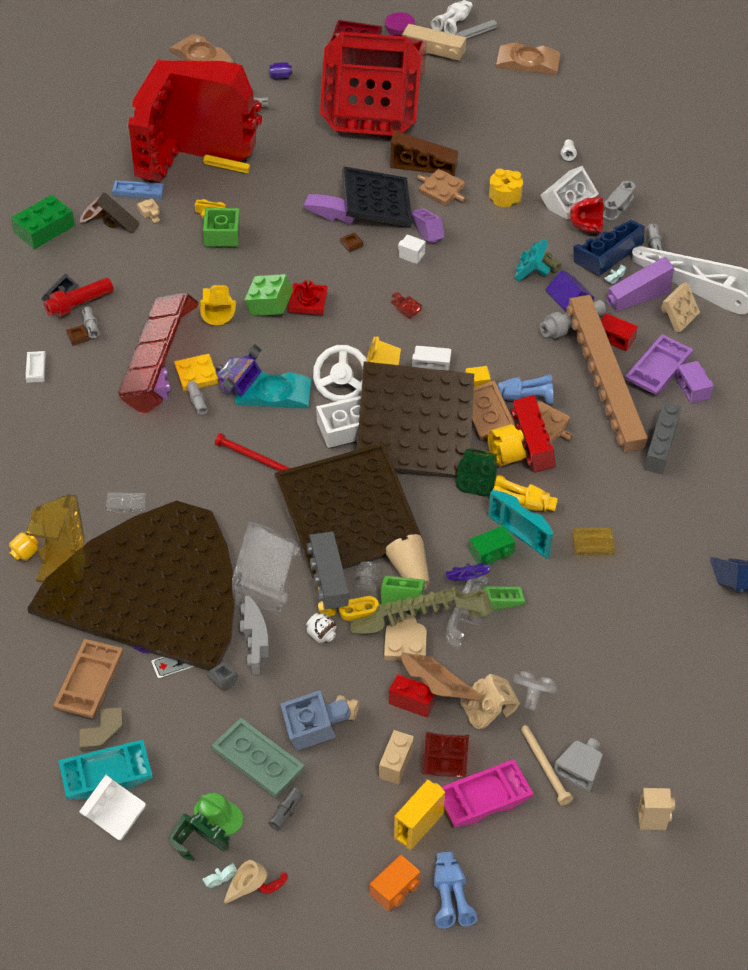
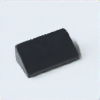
(65, 284)

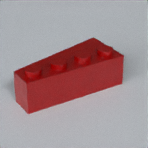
(536, 438)

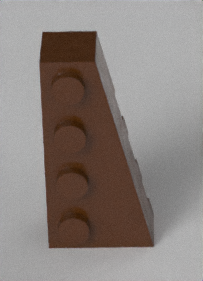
(421, 155)

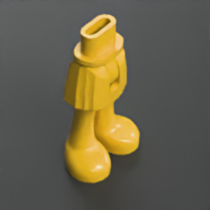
(531, 498)

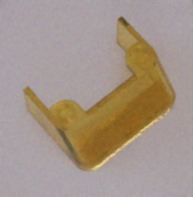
(63, 531)

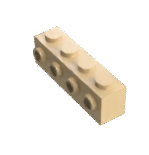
(438, 42)

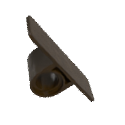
(116, 214)

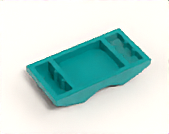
(274, 390)
(521, 522)
(123, 763)

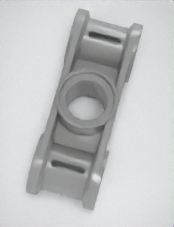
(618, 201)

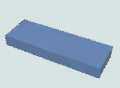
(138, 189)

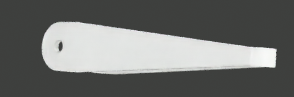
(708, 279)

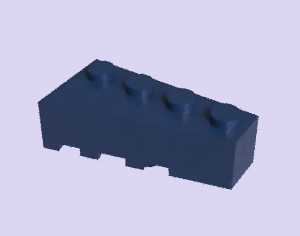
(609, 248)

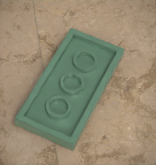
(258, 757)

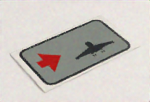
(166, 666)

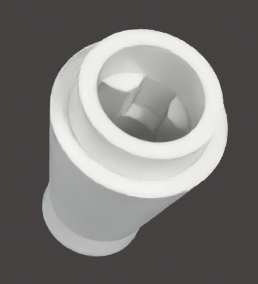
(568, 151)

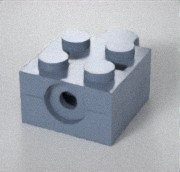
(312, 719)

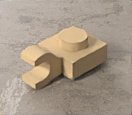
(149, 209)

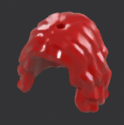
(588, 214)

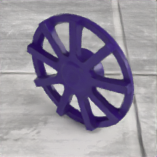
(468, 572)

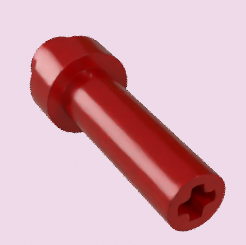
(61, 303)

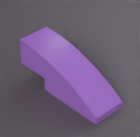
(327, 207)

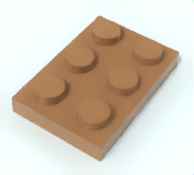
(489, 409)

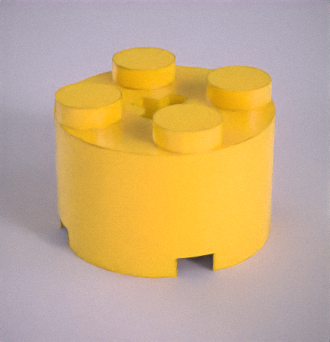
(505, 187)
(507, 444)

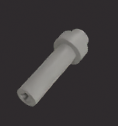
(557, 324)

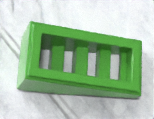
(502, 602)

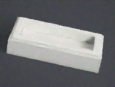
(35, 366)

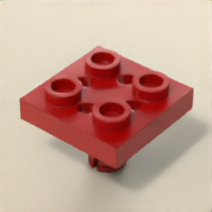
(308, 298)

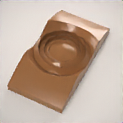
(198, 49)
(528, 58)
(438, 677)
(89, 679)

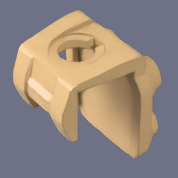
(495, 693)

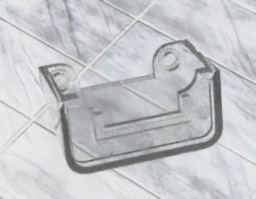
(263, 567)

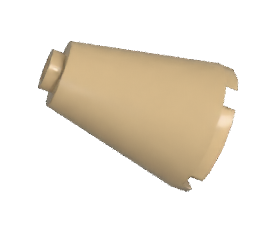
(409, 558)

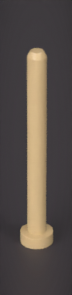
(564, 797)

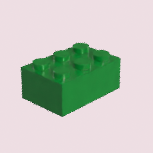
(43, 221)

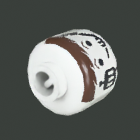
(321, 628)

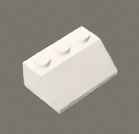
(569, 190)

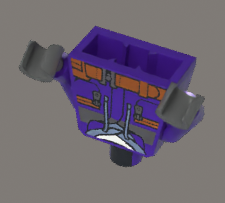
(239, 373)

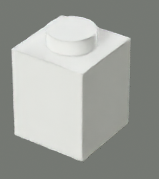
(411, 249)

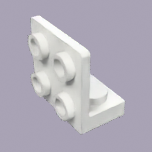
(431, 358)
(113, 808)

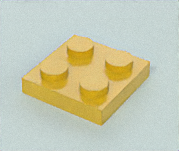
(196, 369)

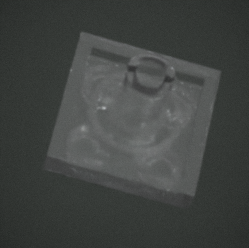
(534, 687)

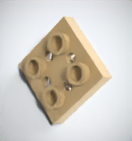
(678, 309)

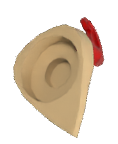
(250, 878)

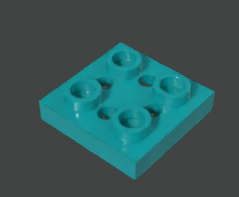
(532, 260)

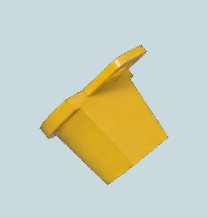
(217, 305)
(383, 352)

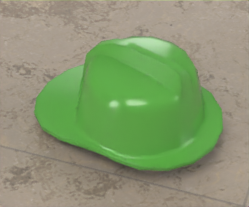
(220, 812)

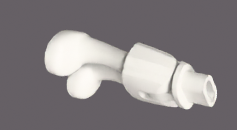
(457, 12)

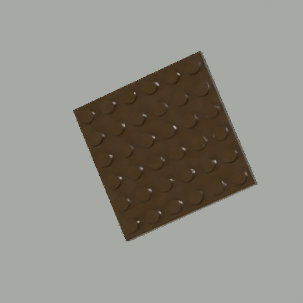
(417, 415)
(354, 498)

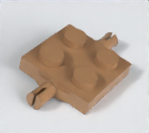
(442, 187)
(555, 422)

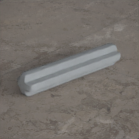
(479, 29)

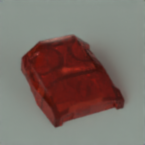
(446, 755)

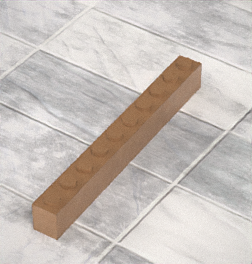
(606, 374)

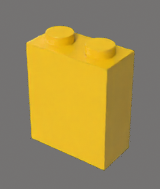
(419, 814)

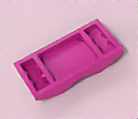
(485, 794)

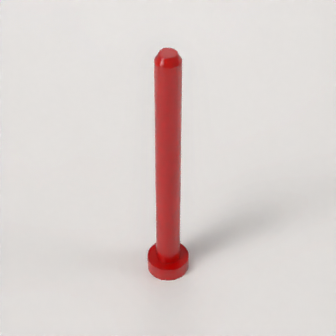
(221, 440)

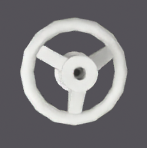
(340, 373)

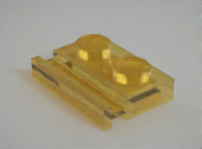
(593, 541)

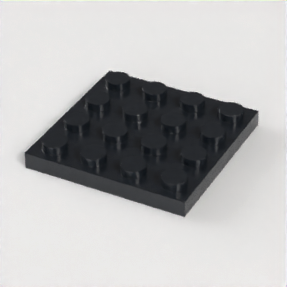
(376, 196)

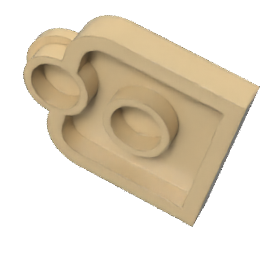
(404, 637)

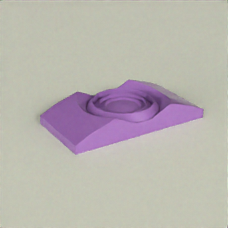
(659, 364)

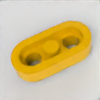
(358, 608)

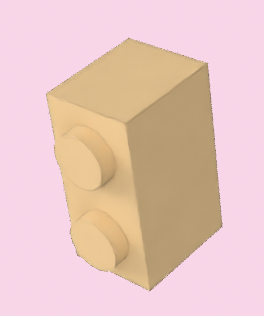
(396, 757)
(655, 808)

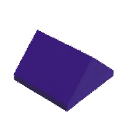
(565, 287)

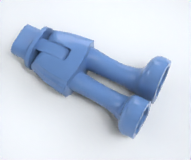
(515, 389)
(449, 878)

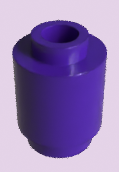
(280, 70)

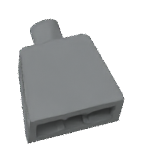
(580, 764)

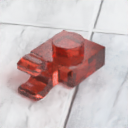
(407, 306)

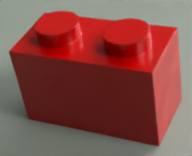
(619, 332)
(411, 696)

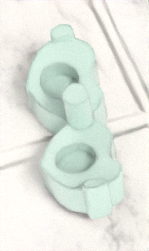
(615, 275)
(220, 877)

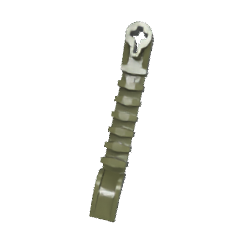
(476, 602)

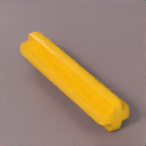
(226, 164)

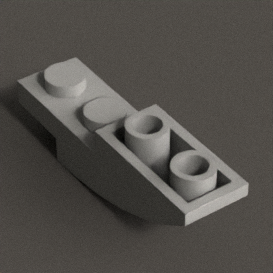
(255, 633)

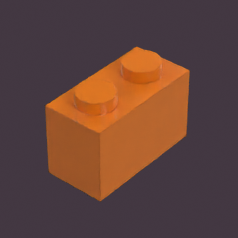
(395, 883)

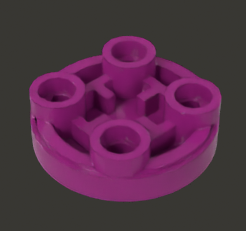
(397, 23)

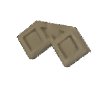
(98, 737)

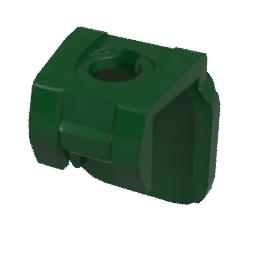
(477, 472)
(200, 825)

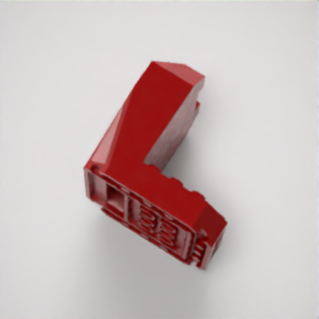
(374, 58)
(192, 111)

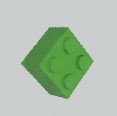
(221, 227)
(268, 295)

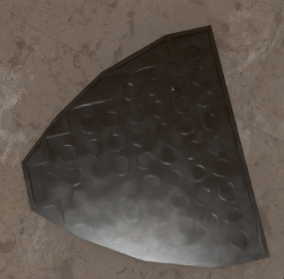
(150, 585)

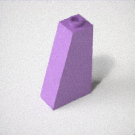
(642, 286)

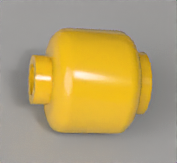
(23, 547)

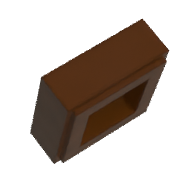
(351, 242)
(77, 335)

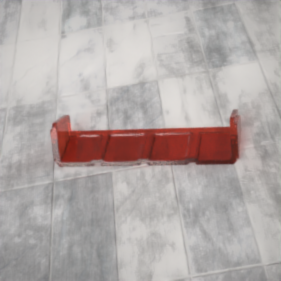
(151, 353)

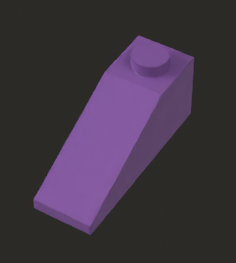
(428, 224)

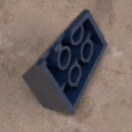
(731, 573)

